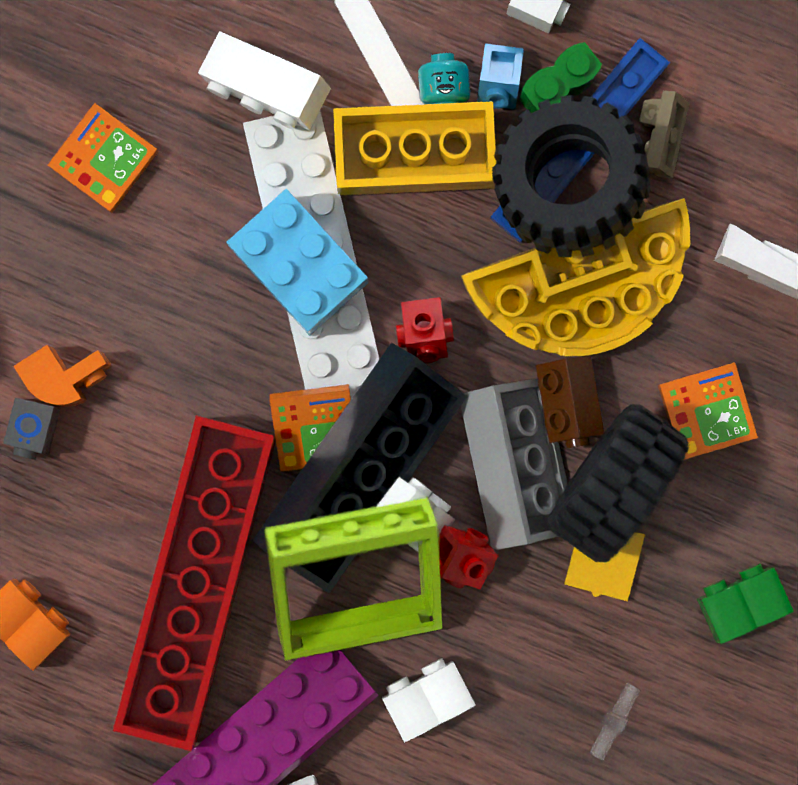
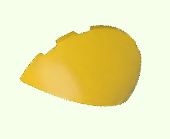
(590, 300)

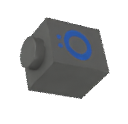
(31, 428)

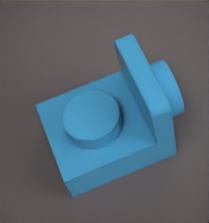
(500, 76)

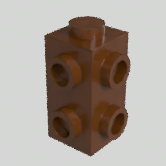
(570, 401)

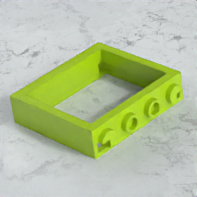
(348, 535)

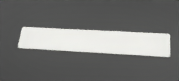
(379, 52)

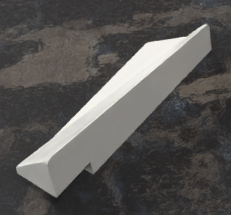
(760, 260)

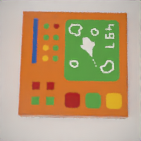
(103, 158)
(709, 409)
(304, 420)

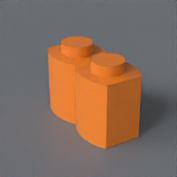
(27, 625)

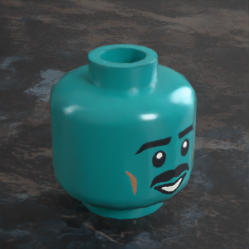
(444, 80)

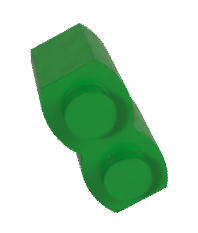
(570, 75)
(745, 603)

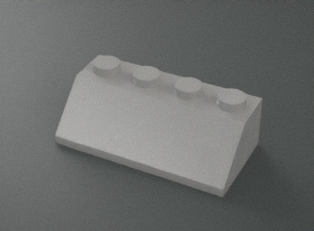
(513, 462)

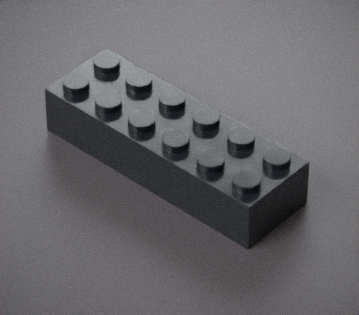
(370, 445)

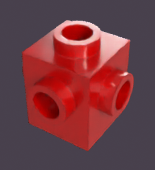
(425, 330)
(465, 557)

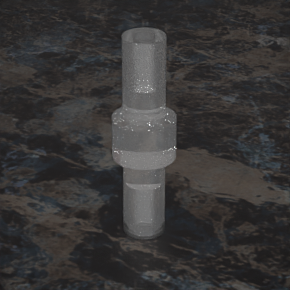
(614, 721)

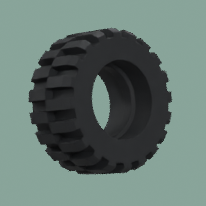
(562, 129)
(619, 483)

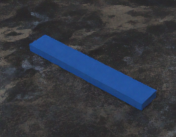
(620, 89)

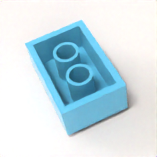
(297, 262)

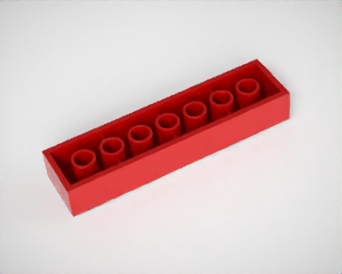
(195, 583)

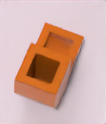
(54, 383)

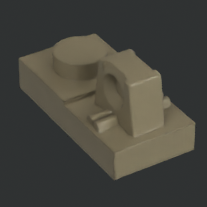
(668, 120)

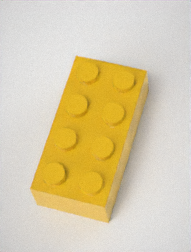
(414, 148)

